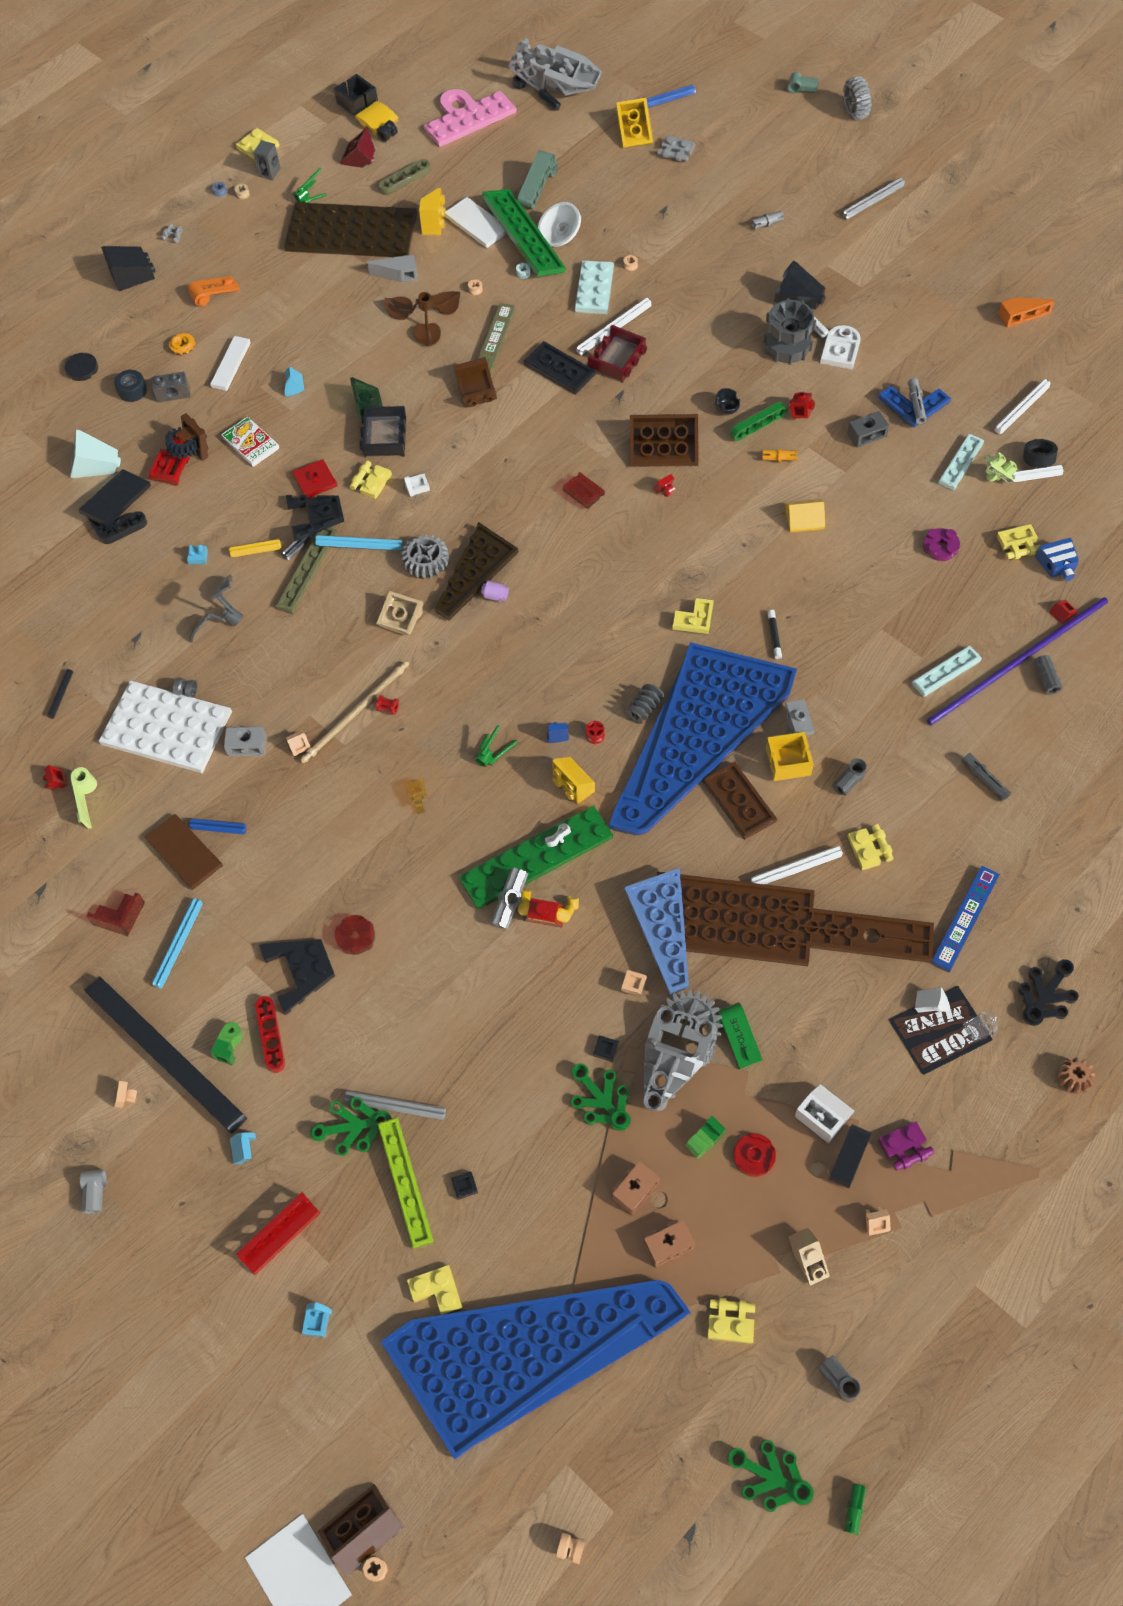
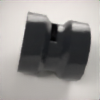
(389, 129)

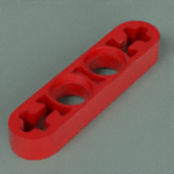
(267, 1034)

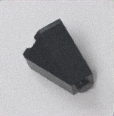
(800, 286)

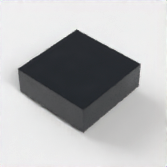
(605, 1048)
(464, 1185)

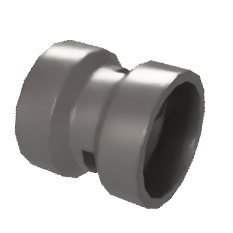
(184, 687)

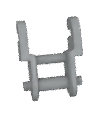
(168, 231)

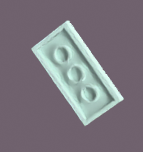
(594, 287)

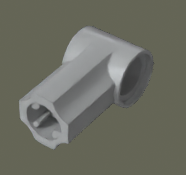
(92, 1184)

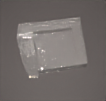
(981, 1026)

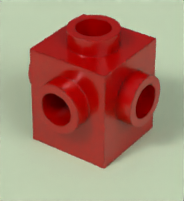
(801, 405)

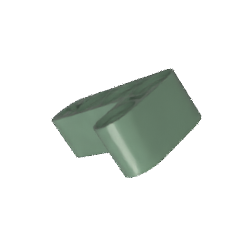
(542, 167)

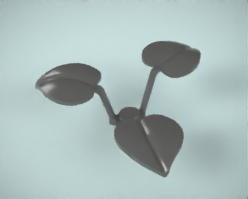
(229, 613)

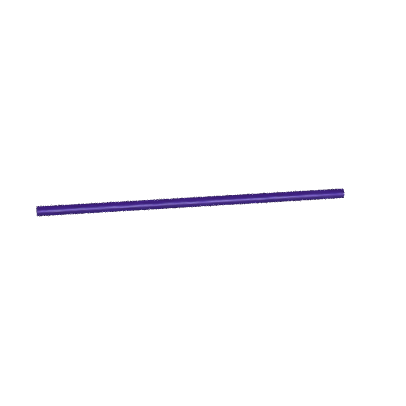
(1015, 662)

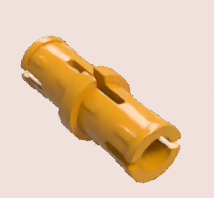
(780, 455)

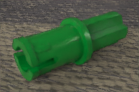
(855, 1509)

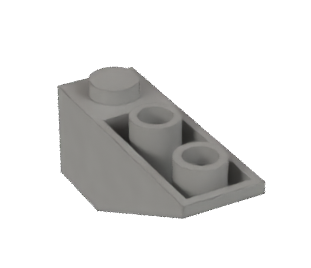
(396, 268)

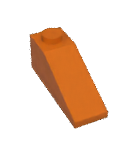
(1023, 309)

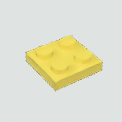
(252, 140)

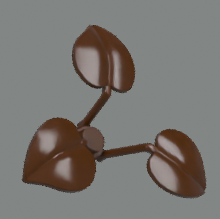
(425, 333)

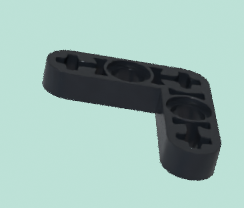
(113, 530)

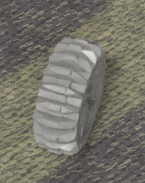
(857, 97)
(421, 555)

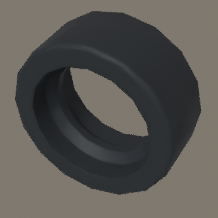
(1040, 446)

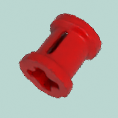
(387, 704)

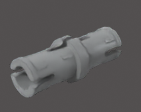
(767, 220)

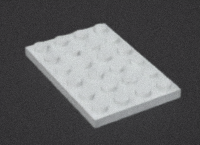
(165, 726)

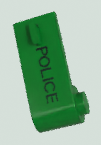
(739, 1035)

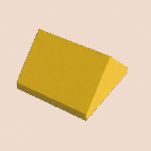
(805, 515)

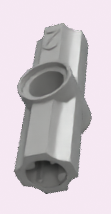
(513, 886)

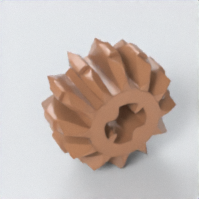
(1080, 1070)

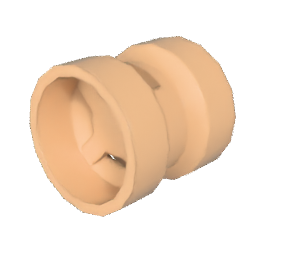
(570, 1548)

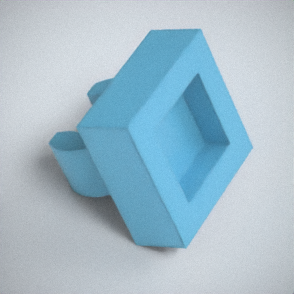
(197, 554)

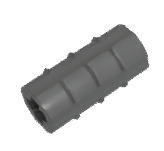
(1048, 674)

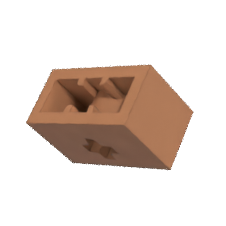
(633, 1199)
(681, 1244)

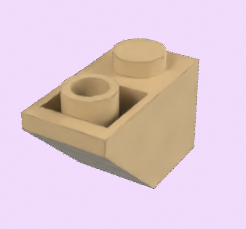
(809, 1256)

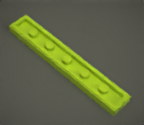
(405, 1183)

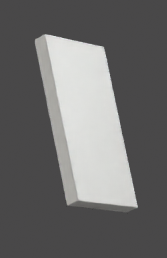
(476, 222)

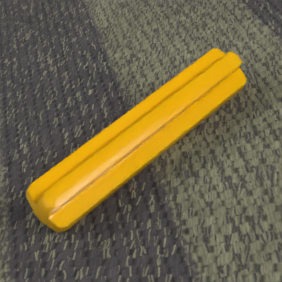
(253, 548)

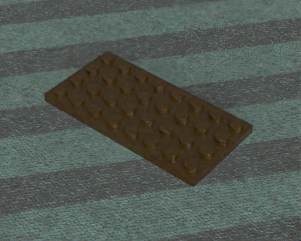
(351, 230)

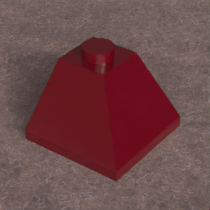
(359, 150)

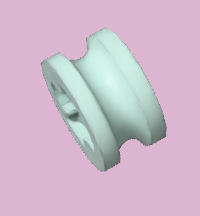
(523, 274)

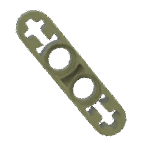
(389, 184)

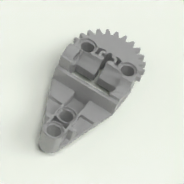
(674, 1063)

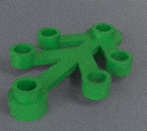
(602, 1100)
(355, 1126)
(774, 1477)

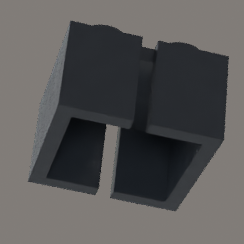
(360, 94)

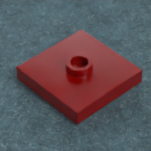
(314, 478)

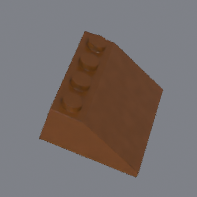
(664, 440)

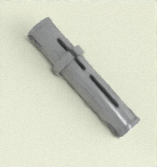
(916, 396)

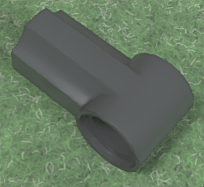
(849, 777)
(838, 1377)

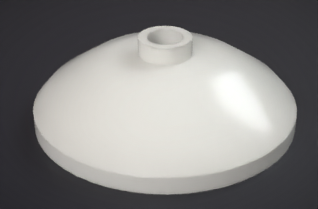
(560, 223)

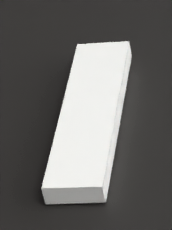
(230, 363)

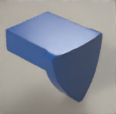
(557, 732)

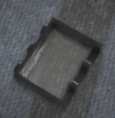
(383, 431)

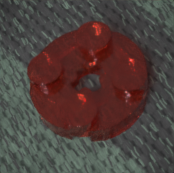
(358, 945)

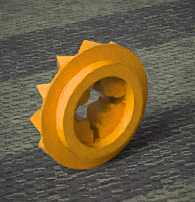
(177, 340)

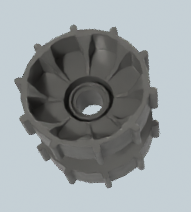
(789, 331)

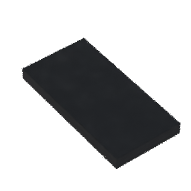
(559, 367)
(114, 497)

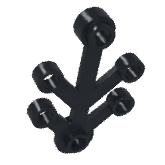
(1047, 996)

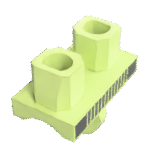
(996, 469)

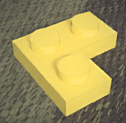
(697, 621)
(437, 1284)

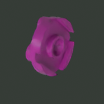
(945, 536)

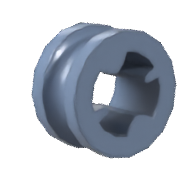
(219, 189)

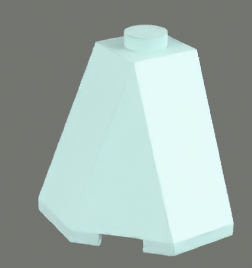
(92, 457)

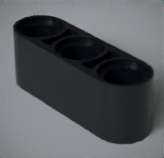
(850, 1156)

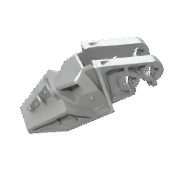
(554, 69)

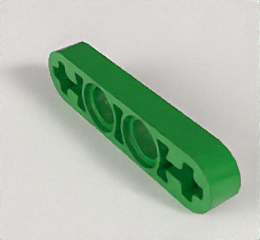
(758, 421)

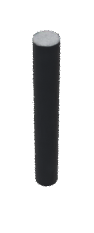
(60, 693)

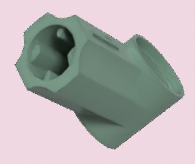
(799, 83)

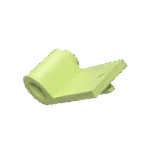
(82, 783)

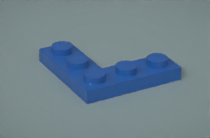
(904, 407)

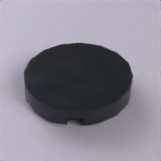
(81, 366)

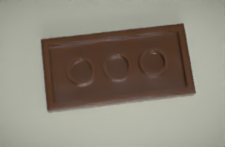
(739, 800)
(183, 851)

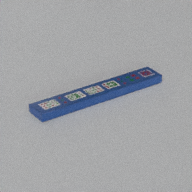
(965, 919)

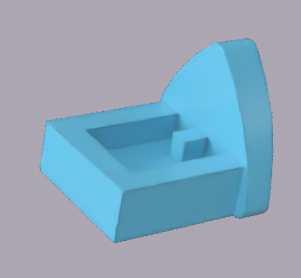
(293, 382)
(241, 1147)
(316, 1319)

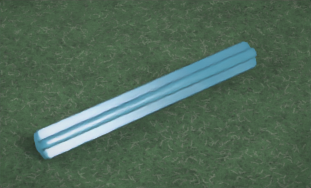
(356, 542)
(177, 943)

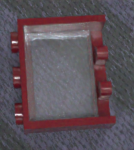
(618, 353)

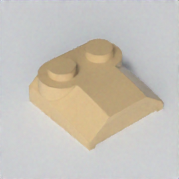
(400, 613)

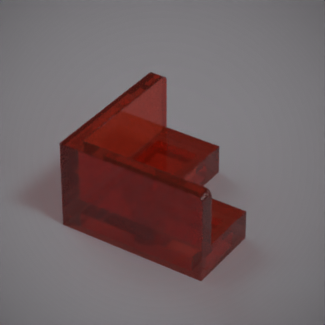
(118, 920)

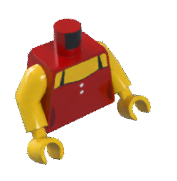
(545, 911)

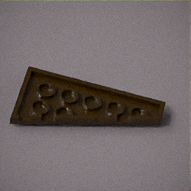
(478, 564)

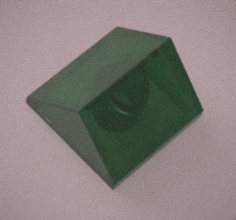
(365, 395)

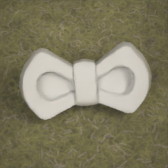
(562, 831)

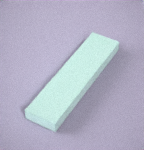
(961, 462)
(946, 671)

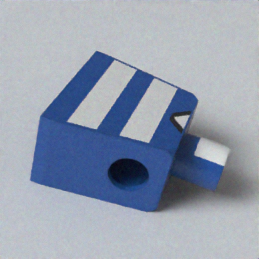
(1059, 558)

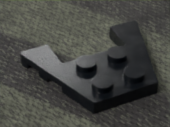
(322, 512)
(308, 966)

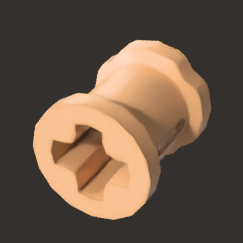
(369, 1565)

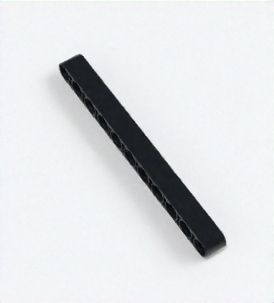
(166, 1055)

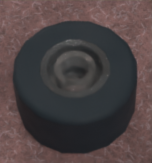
(130, 385)

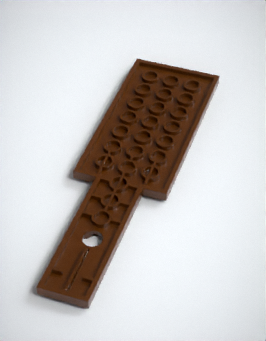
(782, 925)

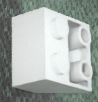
(823, 1113)

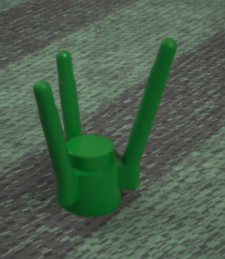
(302, 193)
(484, 755)

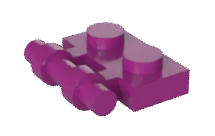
(903, 1140)

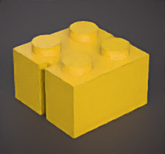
(789, 756)

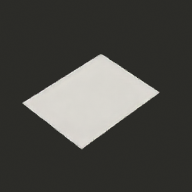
(297, 1569)

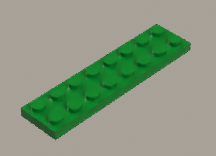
(523, 232)
(535, 857)

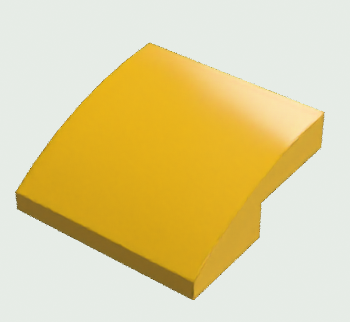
(375, 116)

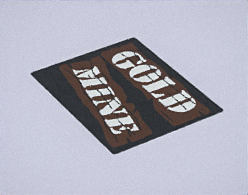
(937, 1036)

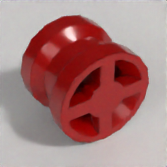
(598, 729)

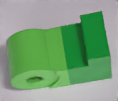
(226, 1042)
(706, 1137)

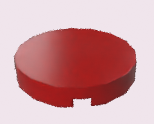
(754, 1155)

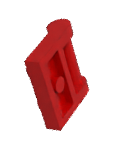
(162, 467)

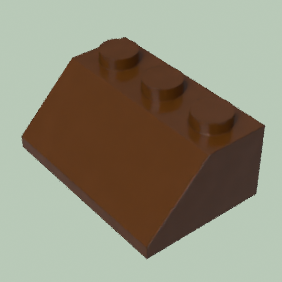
(360, 1530)

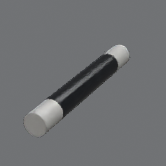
(774, 634)

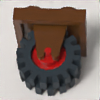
(187, 440)

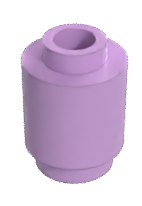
(495, 591)

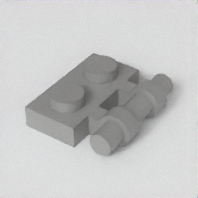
(676, 148)

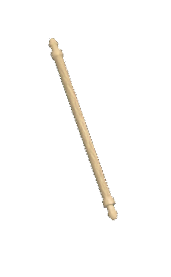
(311, 752)

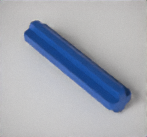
(217, 826)

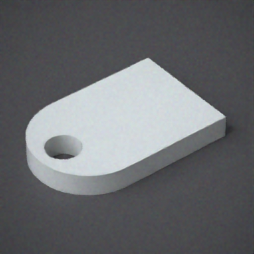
(841, 349)

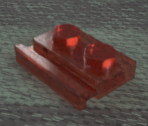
(583, 490)

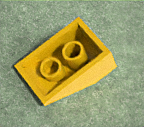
(634, 122)

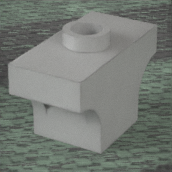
(799, 718)

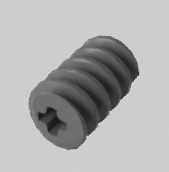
(644, 702)

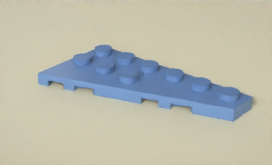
(661, 918)

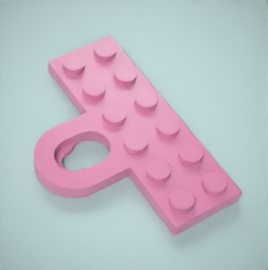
(469, 118)

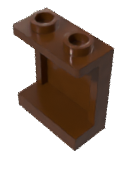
(475, 382)

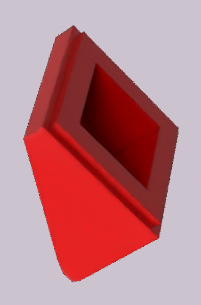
(1063, 611)

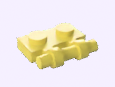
(374, 483)
(1017, 537)
(864, 848)
(731, 1328)

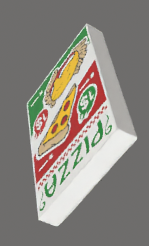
(250, 441)

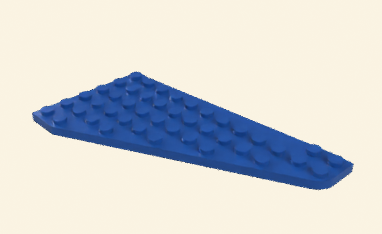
(705, 717)
(504, 1361)

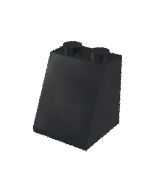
(128, 265)

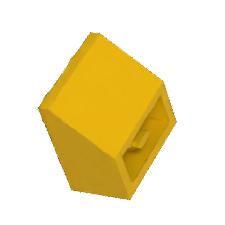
(432, 213)
(572, 779)

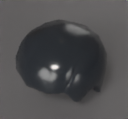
(727, 401)

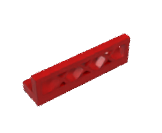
(278, 1233)

